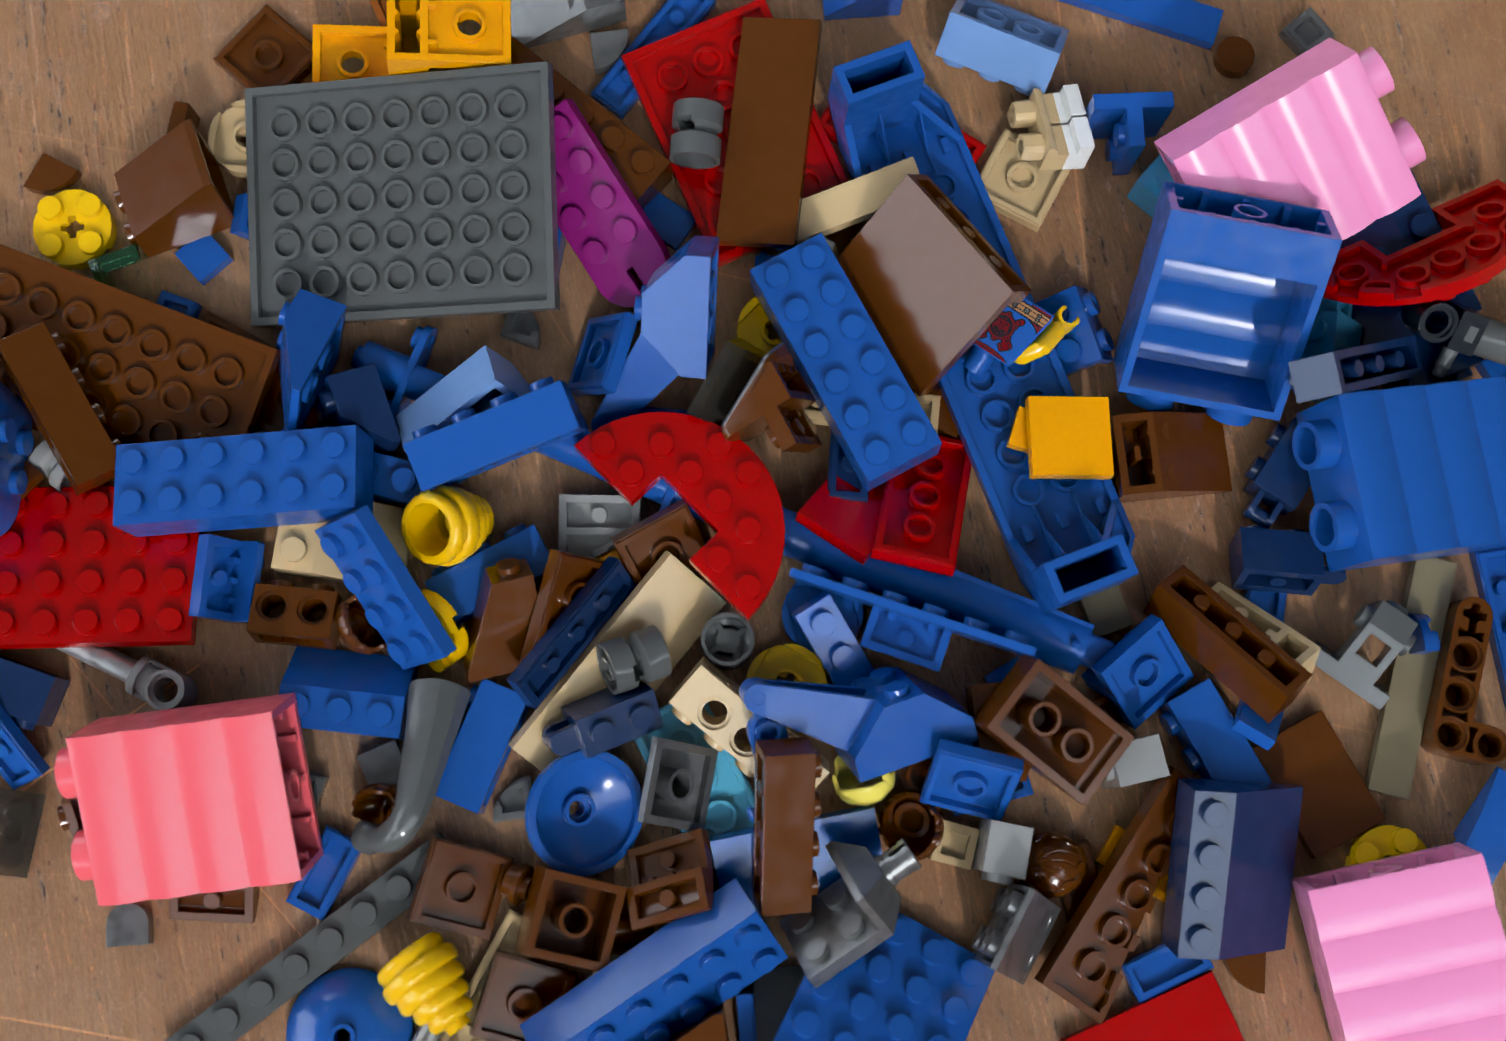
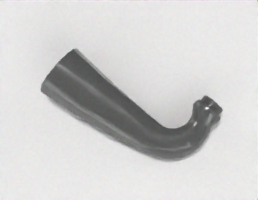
(431, 727)

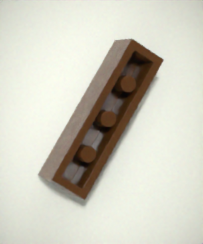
(59, 406)
(1227, 643)
(785, 825)

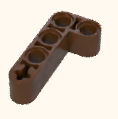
(1465, 681)

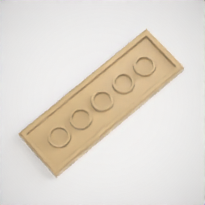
(668, 599)

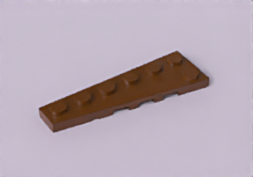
(1104, 927)

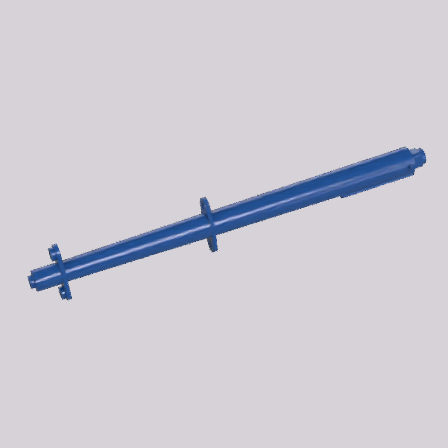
(1059, 637)

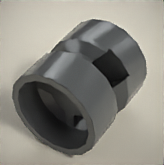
(696, 128)
(727, 641)
(629, 661)

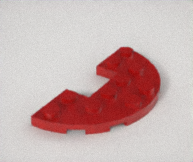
(1435, 268)
(716, 479)

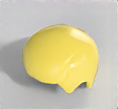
(857, 793)

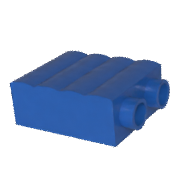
(1223, 302)
(1406, 472)

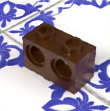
(293, 624)

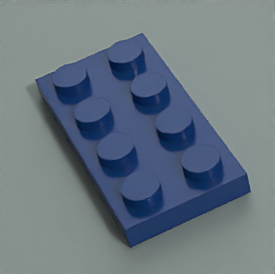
(385, 589)

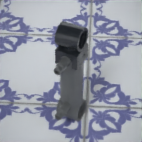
(1457, 330)

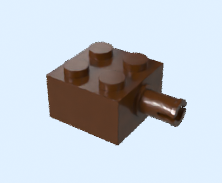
(574, 919)

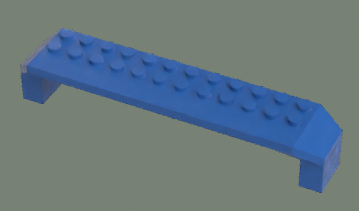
(1059, 532)

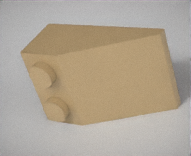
(300, 552)

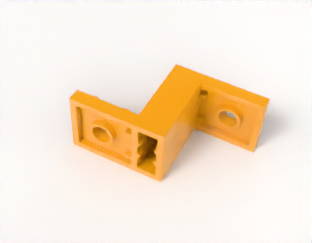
(416, 40)

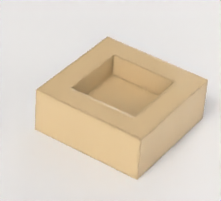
(956, 845)

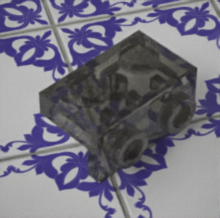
(18, 829)

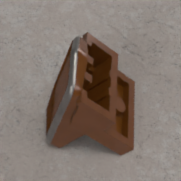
(774, 404)

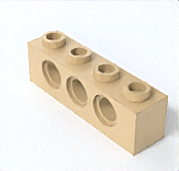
(707, 684)

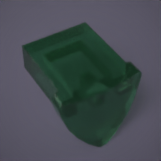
(104, 265)

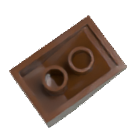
(1053, 728)

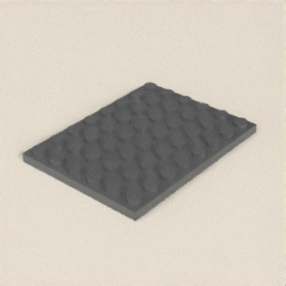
(405, 194)

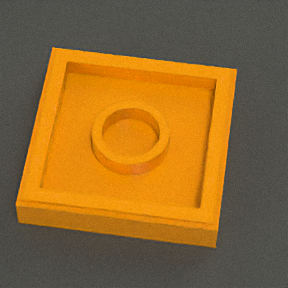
(1069, 437)

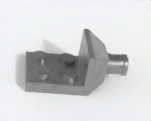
(852, 912)

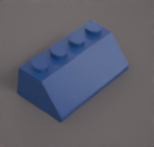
(495, 435)

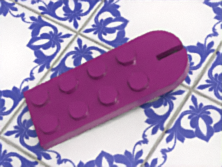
(601, 212)

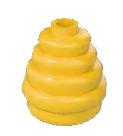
(446, 525)
(428, 985)

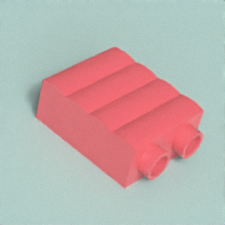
(191, 800)

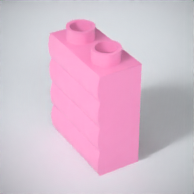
(1306, 139)
(1408, 947)

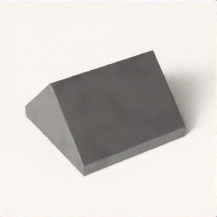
(677, 784)

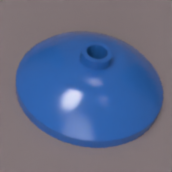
(605, 816)
(350, 1001)

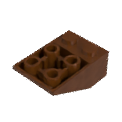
(1168, 455)

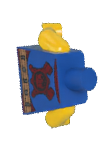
(1018, 336)

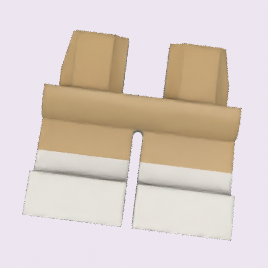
(1056, 127)

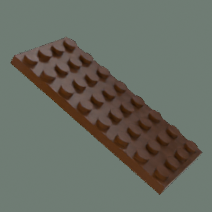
(141, 361)

